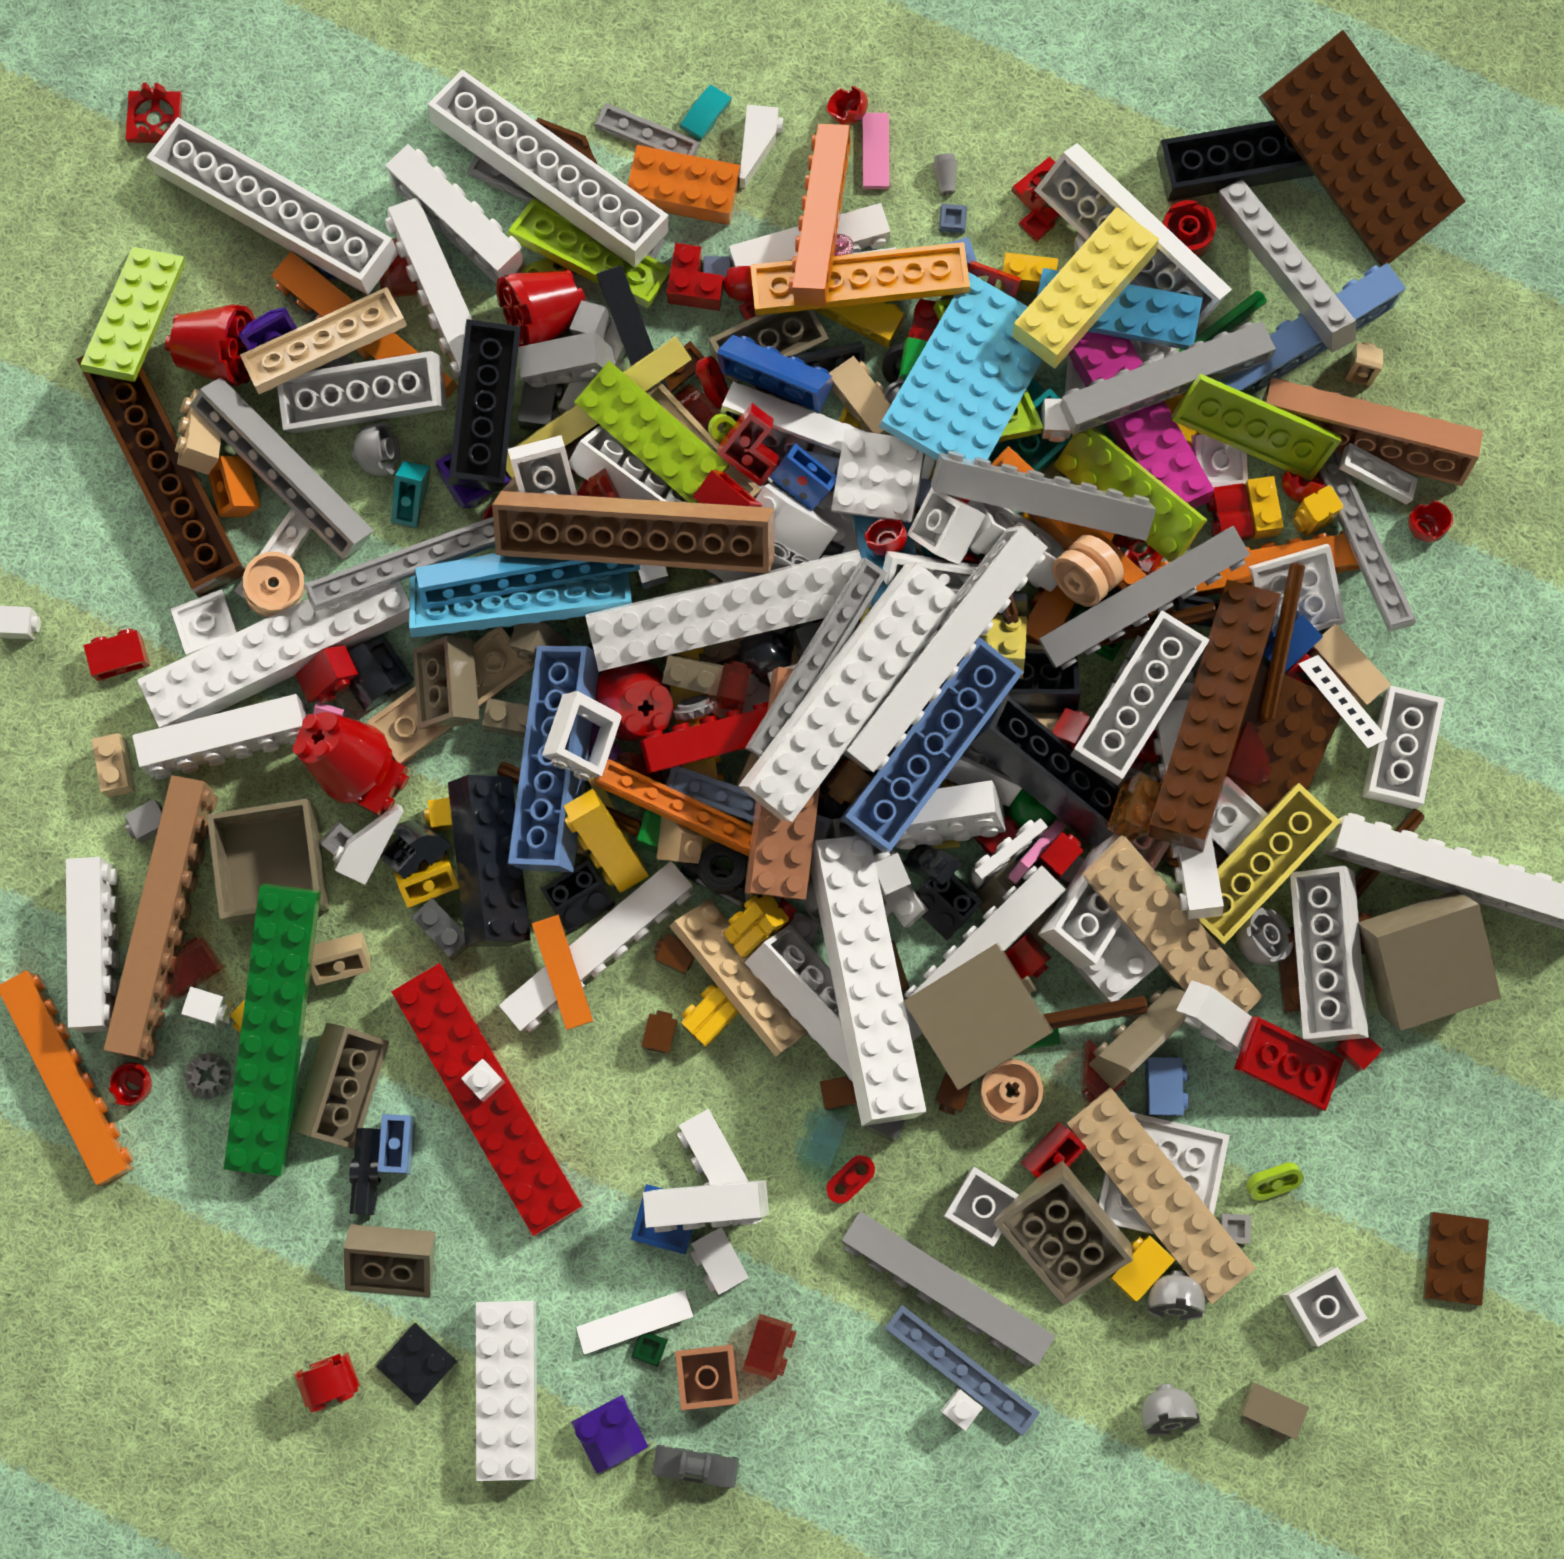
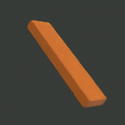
(562, 972)

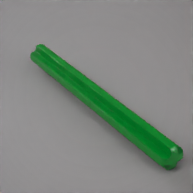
(1233, 317)

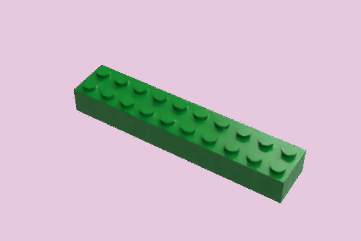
(272, 1030)

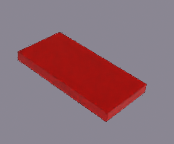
(1288, 1063)

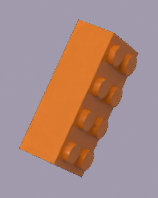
(685, 184)

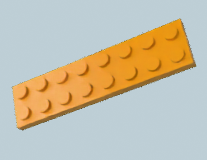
(870, 278)

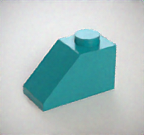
(409, 493)

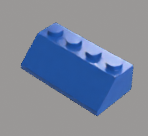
(774, 372)

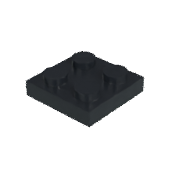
(416, 1363)

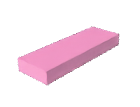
(875, 150)
(1036, 851)

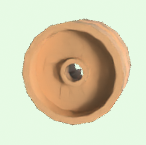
(269, 569)
(1087, 570)
(1027, 1090)

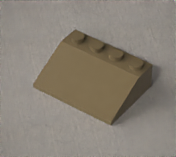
(1064, 1234)

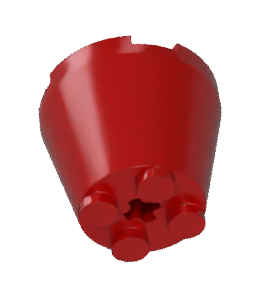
(539, 303)
(209, 343)
(624, 692)
(343, 755)

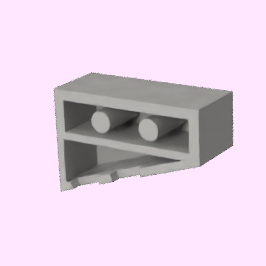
(564, 360)

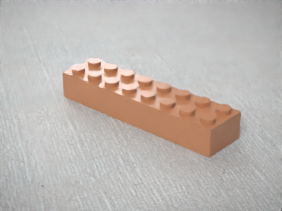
(1396, 436)
(778, 848)

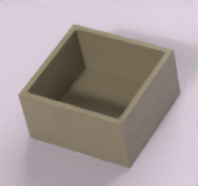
(264, 847)
(1429, 960)
(978, 1015)

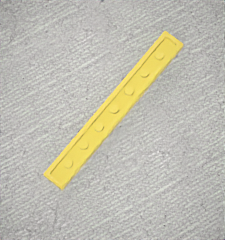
(644, 373)

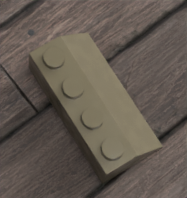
(787, 332)
(1140, 1039)
(340, 1085)

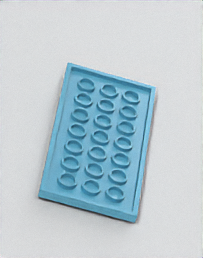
(965, 377)
(529, 606)

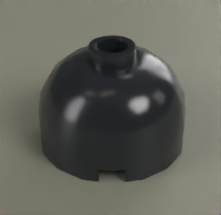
(765, 653)

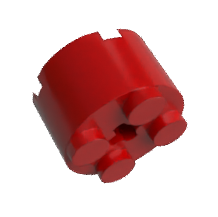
(1191, 225)
(326, 1381)

